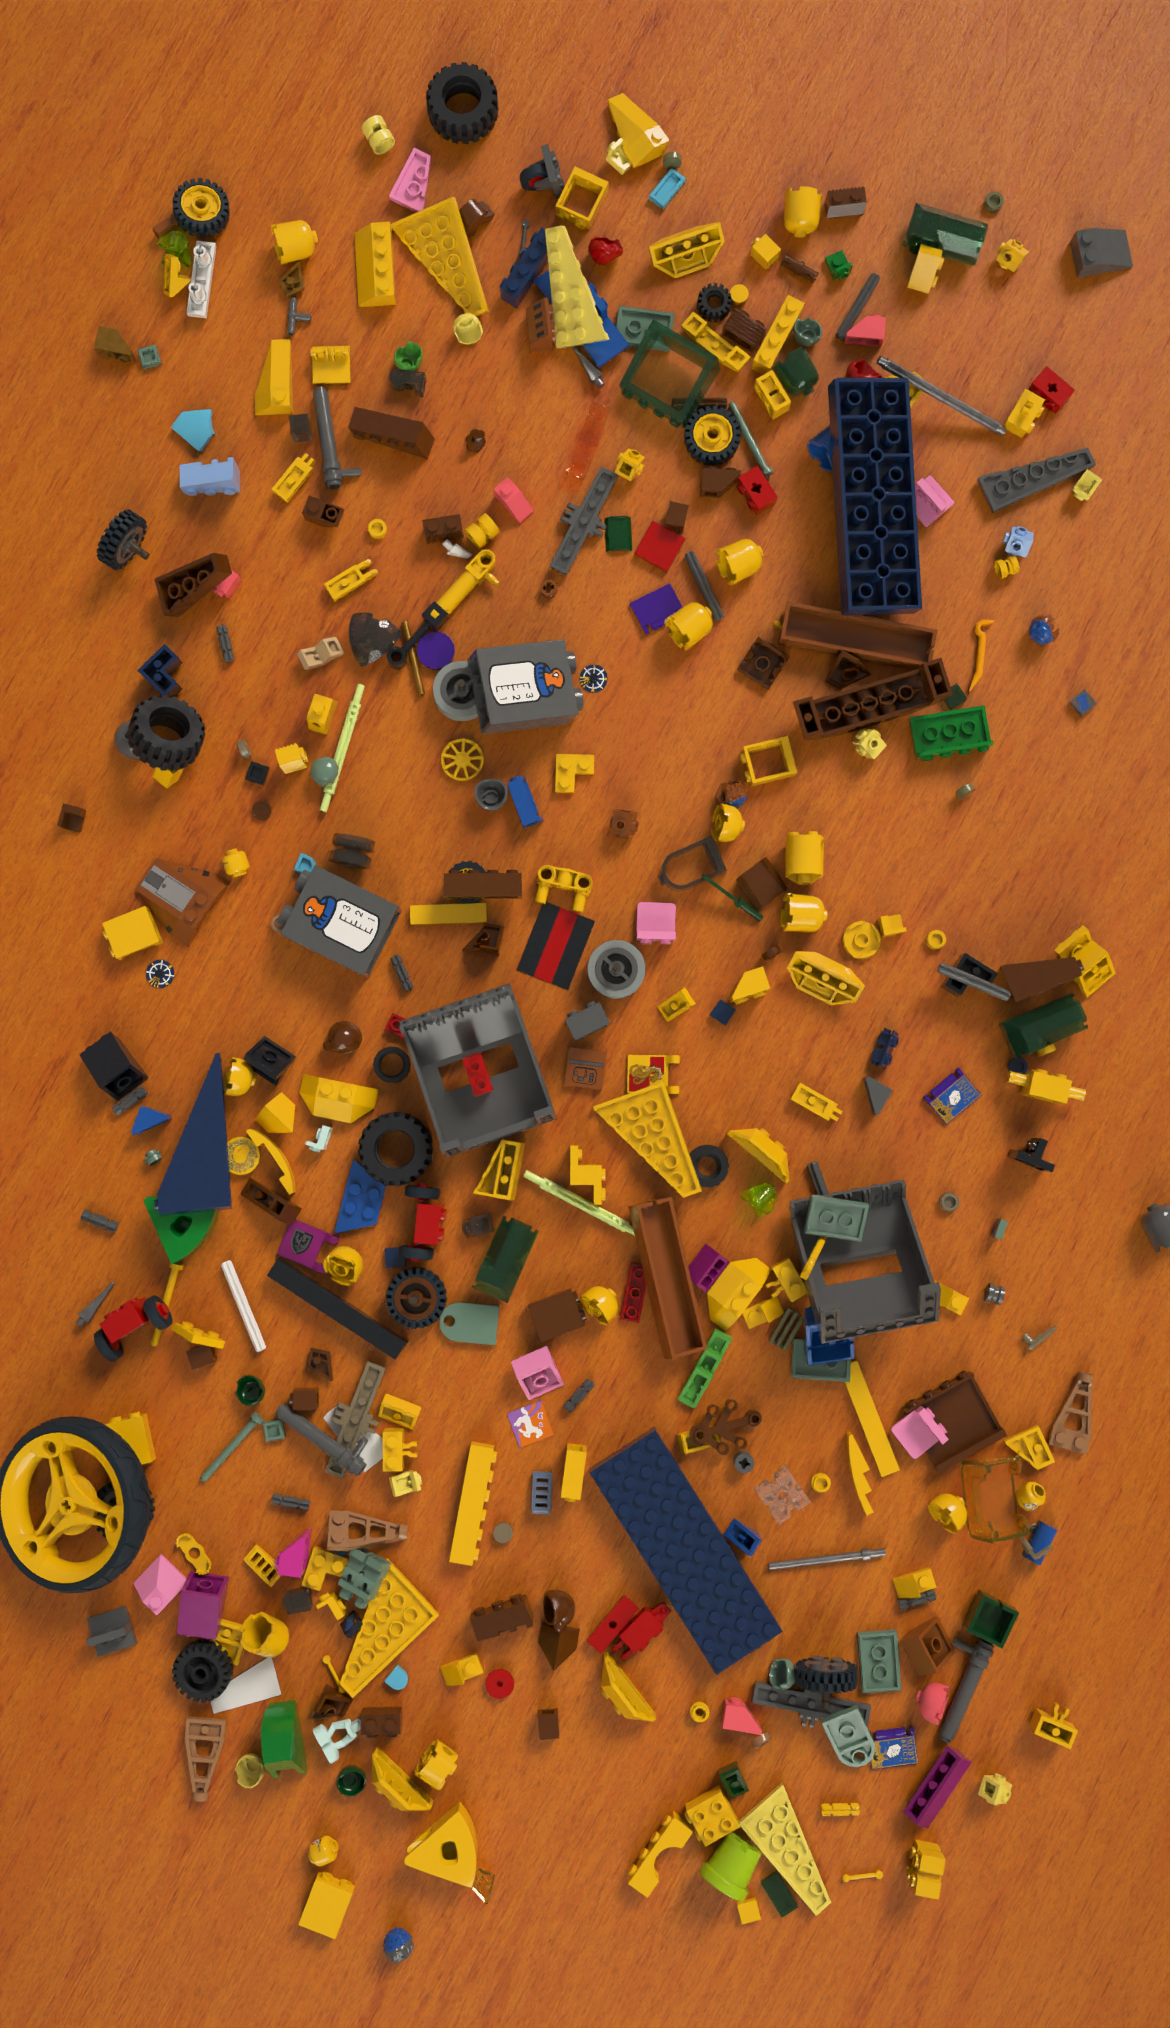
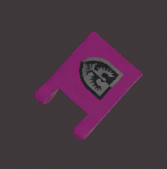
(304, 1243)

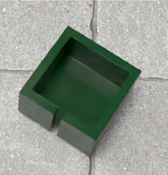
(990, 1619)

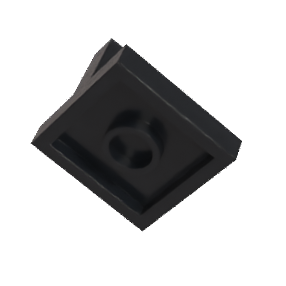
(269, 1060)
(1032, 1157)

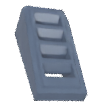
(537, 1509)

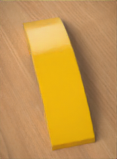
(707, 339)
(286, 1180)

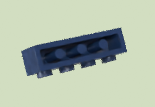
(526, 270)

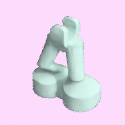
(324, 1736)

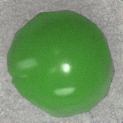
(409, 357)

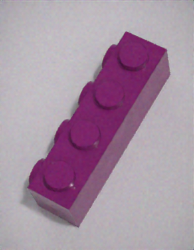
(937, 1787)

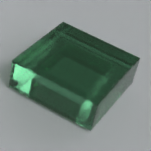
(957, 698)

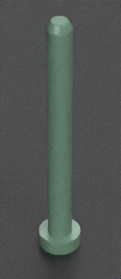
(767, 471)
(256, 1419)

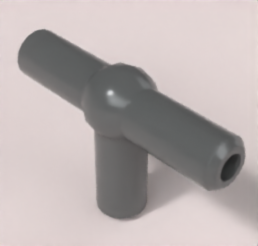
(293, 316)

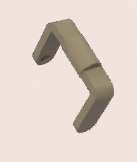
(1028, 1548)

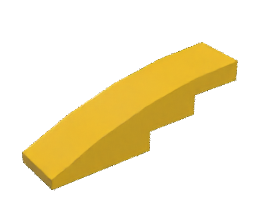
(857, 1467)

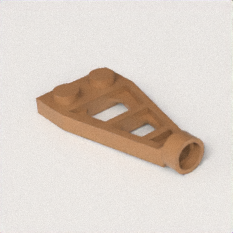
(1069, 1438)
(338, 1531)
(203, 1729)

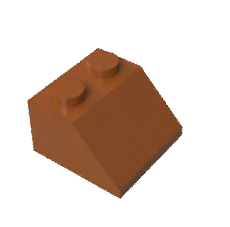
(928, 1647)

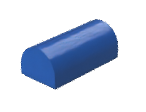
(1040, 1538)

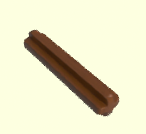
(677, 403)

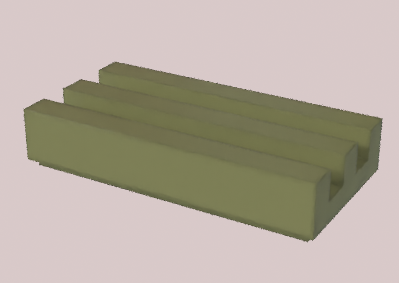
(792, 1333)

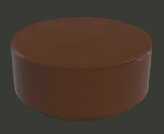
(771, 953)

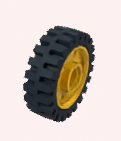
(202, 195)
(716, 422)

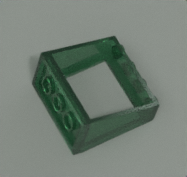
(685, 348)

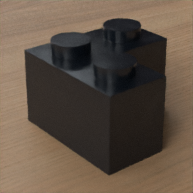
(969, 965)

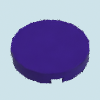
(435, 650)

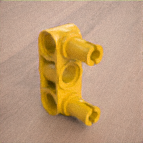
(566, 880)

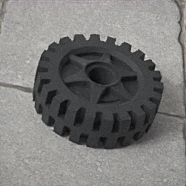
(192, 1680)

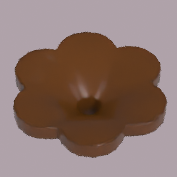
(475, 440)

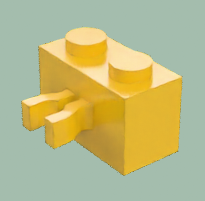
(925, 268)
(1023, 414)
(788, 1280)
(394, 1449)
(1053, 1726)

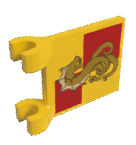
(650, 1070)

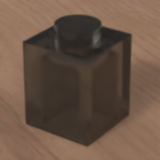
(300, 427)
(297, 1600)

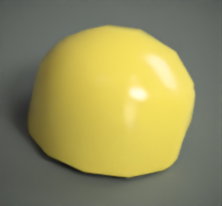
(467, 328)
(250, 1770)

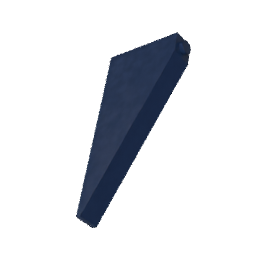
(200, 1166)

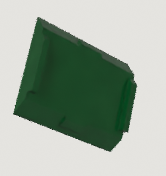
(618, 533)

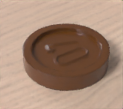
(261, 810)

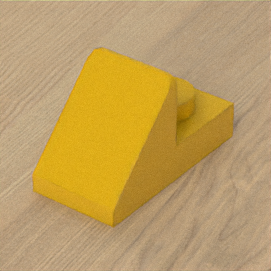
(172, 281)
(676, 1005)
(952, 1300)
(763, 1312)
(914, 1583)
(459, 1670)

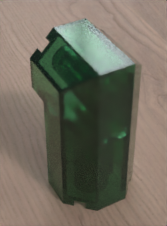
(954, 234)
(1043, 1025)
(506, 1259)

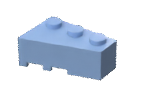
(210, 478)

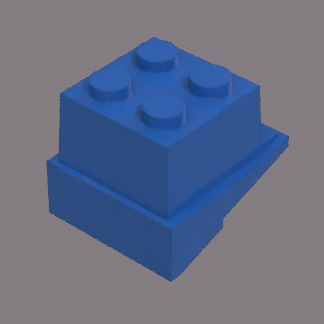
(826, 1352)

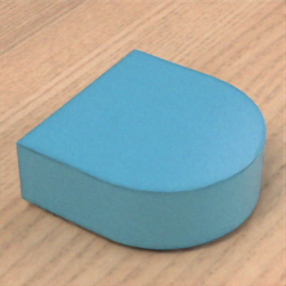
(304, 863)
(397, 1678)

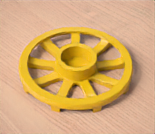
(462, 759)

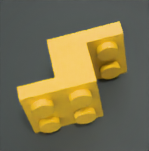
(1094, 959)
(587, 1174)

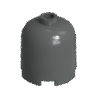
(1157, 1225)

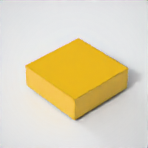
(748, 1910)

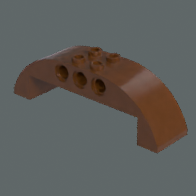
(873, 702)

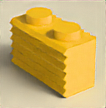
(292, 758)

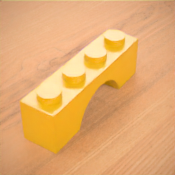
(777, 335)
(673, 1833)

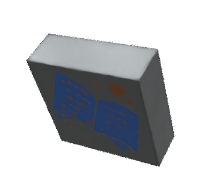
(1082, 703)

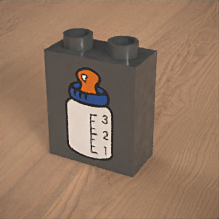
(524, 686)
(338, 920)

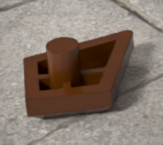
(320, 1362)

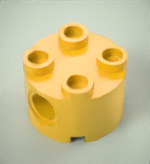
(436, 1764)

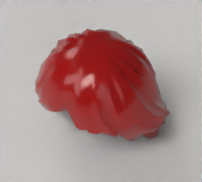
(604, 250)
(861, 369)

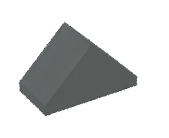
(877, 1094)

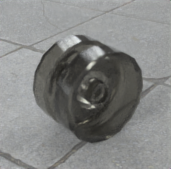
(351, 852)

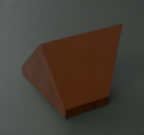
(846, 671)
(487, 940)
(557, 1645)
(331, 1703)

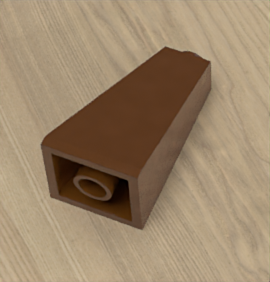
(1037, 976)

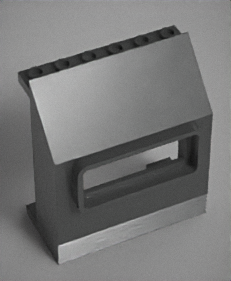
(464, 1028)
(872, 1302)

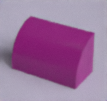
(707, 1267)

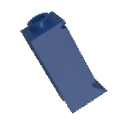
(524, 801)

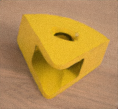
(447, 1848)

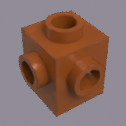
(624, 823)

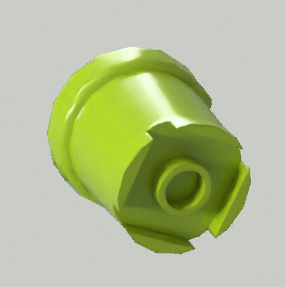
(731, 1866)

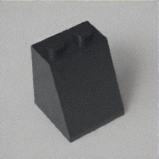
(113, 1066)

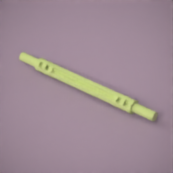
(351, 718)
(580, 1202)

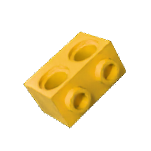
(772, 394)

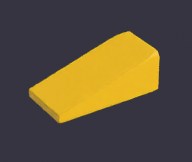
(687, 1446)

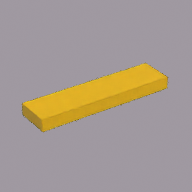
(448, 914)

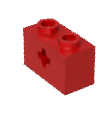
(1047, 381)
(756, 480)
(477, 1073)

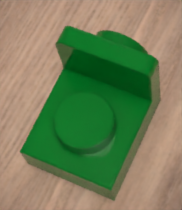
(838, 265)

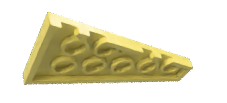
(572, 300)
(780, 1838)

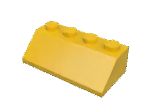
(375, 265)

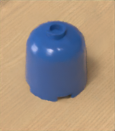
(821, 449)

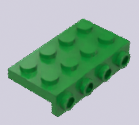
(950, 733)

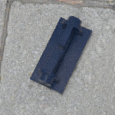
(884, 1055)

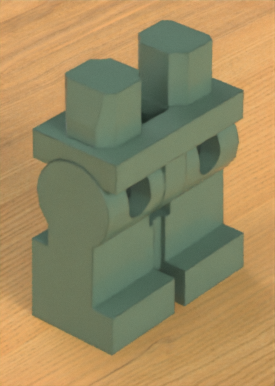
(363, 1576)

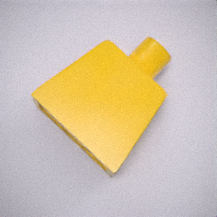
(322, 713)

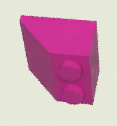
(294, 1557)

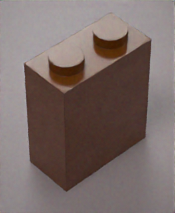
(557, 1314)

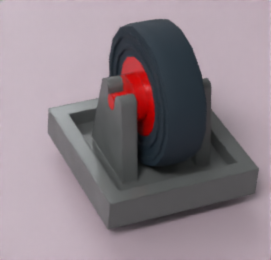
(543, 174)

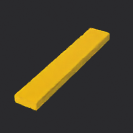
(870, 1421)

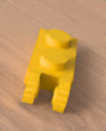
(349, 580)

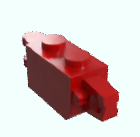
(641, 1629)

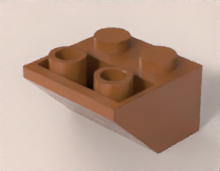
(540, 326)

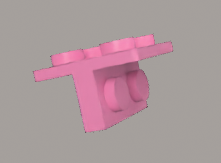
(930, 500)

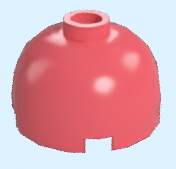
(933, 1701)

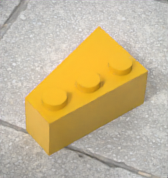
(503, 1172)

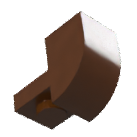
(474, 214)

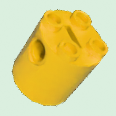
(804, 857)

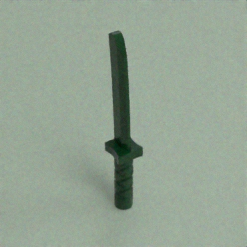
(738, 902)

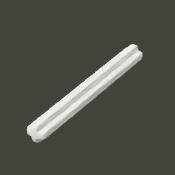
(243, 1306)

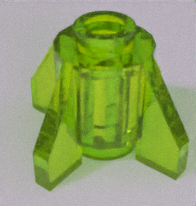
(175, 244)
(761, 1198)

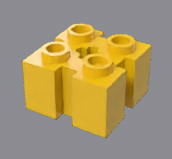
(926, 1869)

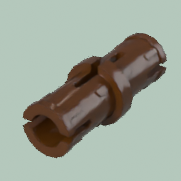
(799, 268)

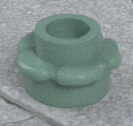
(153, 1157)

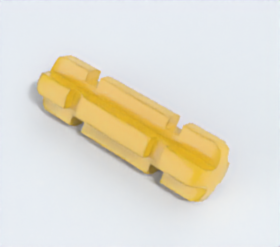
(840, 1809)

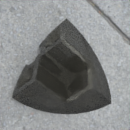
(371, 637)

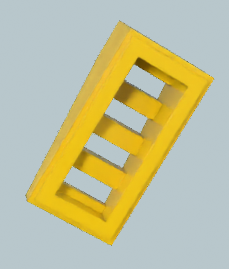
(259, 1570)

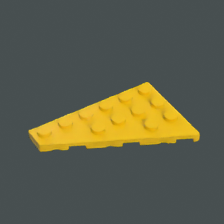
(441, 244)
(652, 1129)
(387, 1629)

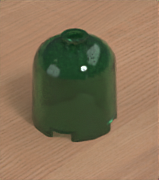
(797, 373)

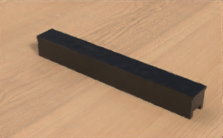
(337, 1308)

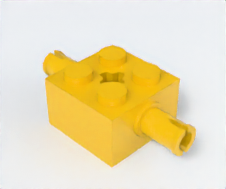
(1046, 1087)

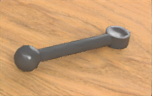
(525, 224)

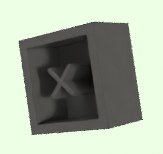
(586, 1021)

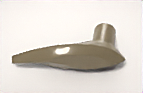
(1032, 1343)

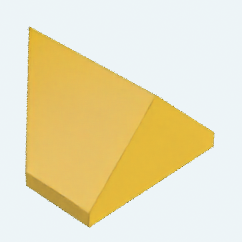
(277, 1115)

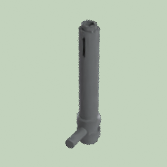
(330, 465)
(345, 1457)
(978, 1662)

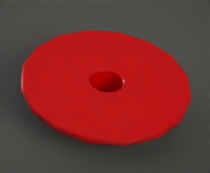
(499, 1683)

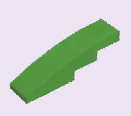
(704, 1368)

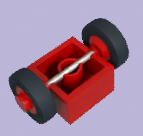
(428, 1223)
(128, 1319)

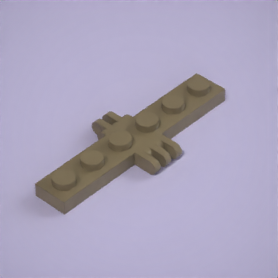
(356, 1417)

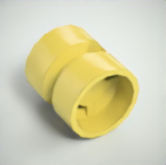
(378, 134)

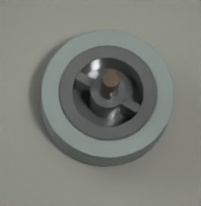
(454, 692)
(616, 969)

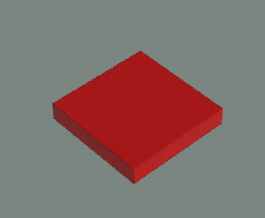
(659, 546)

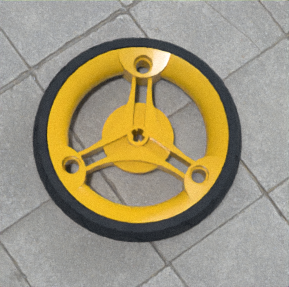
(73, 1504)

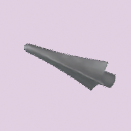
(592, 372)
(89, 1312)

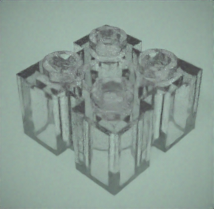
(781, 1507)

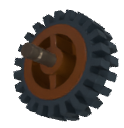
(416, 1297)

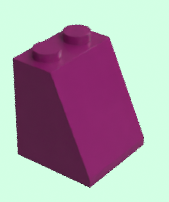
(202, 1605)

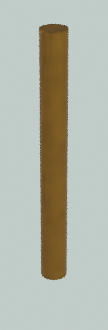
(413, 660)

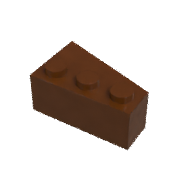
(502, 1617)

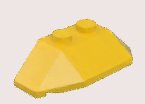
(687, 250)
(824, 978)
(337, 1099)
(762, 1148)
(735, 1290)
(623, 1692)
(397, 1785)

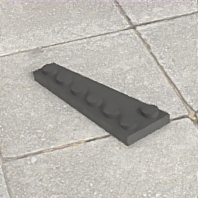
(1021, 482)

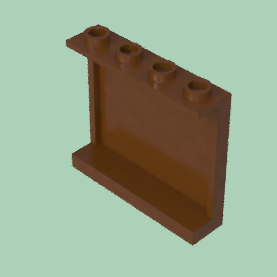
(964, 1415)

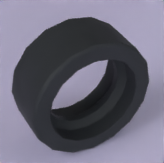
(377, 1064)

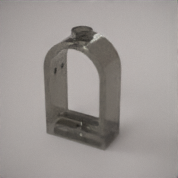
(713, 855)

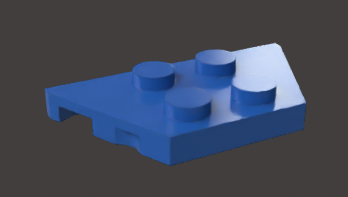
(360, 1201)

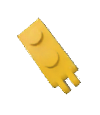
(294, 477)
(815, 1102)

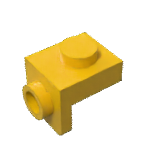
(337, 1605)

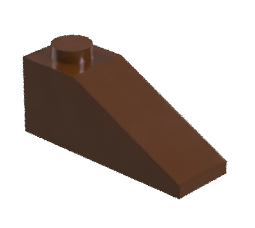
(271, 1201)

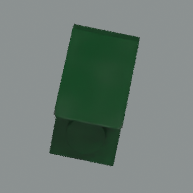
(733, 1779)

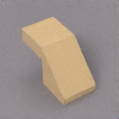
(322, 653)

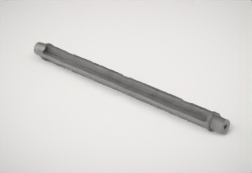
(941, 396)

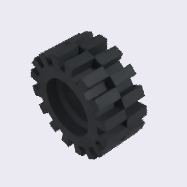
(714, 313)

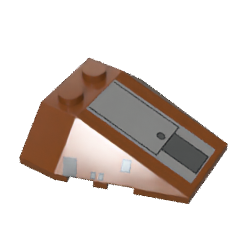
(180, 896)

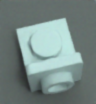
(323, 1137)

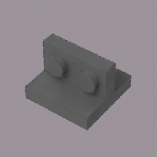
(111, 1631)

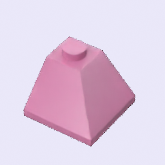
(159, 1584)

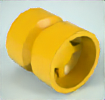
(482, 531)

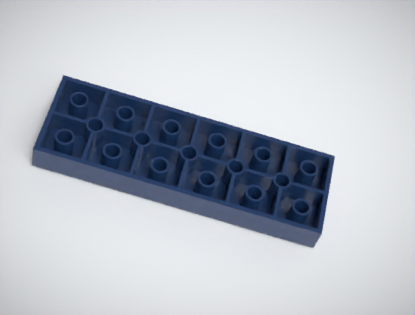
(874, 496)
(685, 1550)

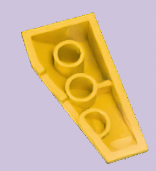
(641, 134)
(274, 388)

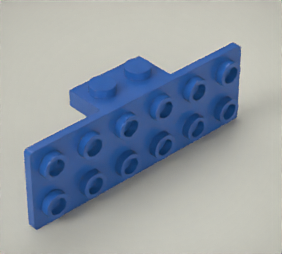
(600, 351)

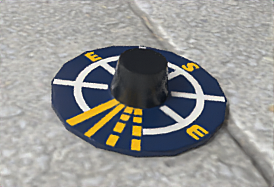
(593, 678)
(160, 973)

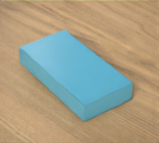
(667, 188)

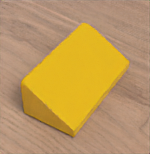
(399, 1411)

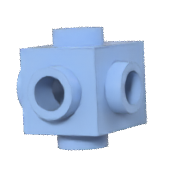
(1018, 541)

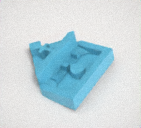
(195, 427)

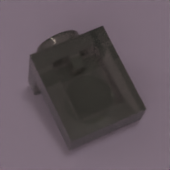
(477, 1225)

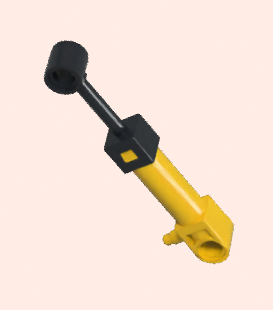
(439, 611)

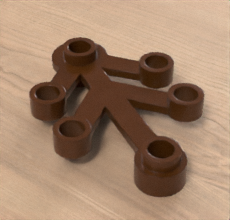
(722, 1427)

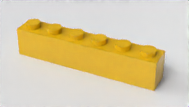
(472, 1503)

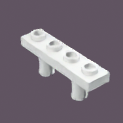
(201, 279)

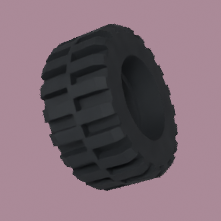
(459, 80)
(171, 714)
(369, 1148)

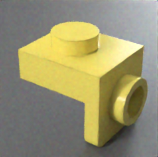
(617, 158)
(1086, 485)
(405, 1483)

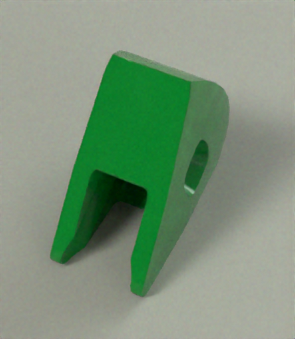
(181, 1232)
(282, 1739)

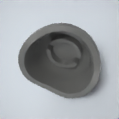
(491, 794)

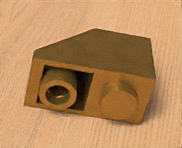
(112, 345)

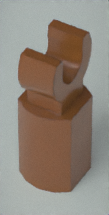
(165, 226)

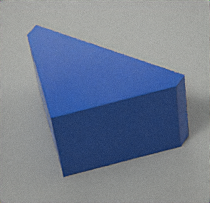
(147, 1119)
(743, 1536)

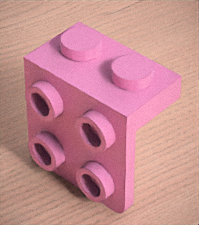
(656, 922)
(919, 1431)

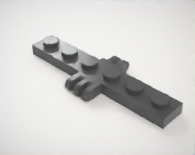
(583, 521)
(805, 1702)

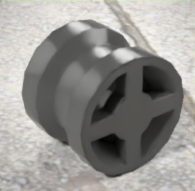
(994, 1294)
(741, 1459)

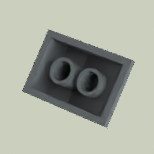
(1100, 251)

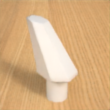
(456, 550)

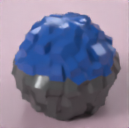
(398, 1945)

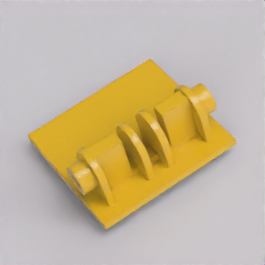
(331, 364)

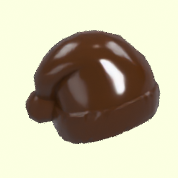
(343, 1038)
(558, 1609)

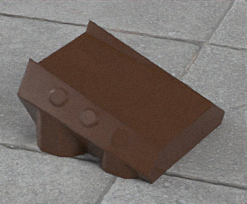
(763, 662)
(761, 884)

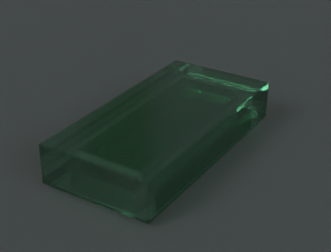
(779, 1893)

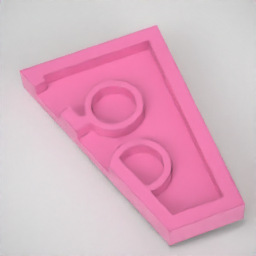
(412, 182)

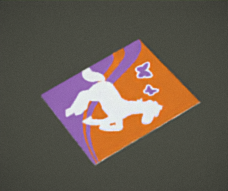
(530, 1424)

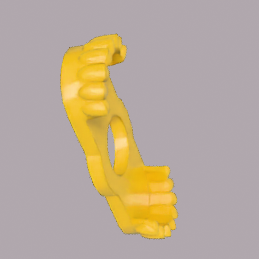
(202, 1563)

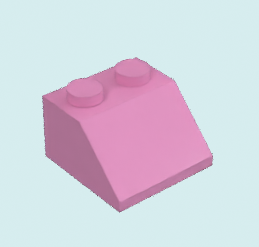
(537, 1373)

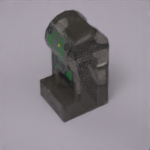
(408, 380)

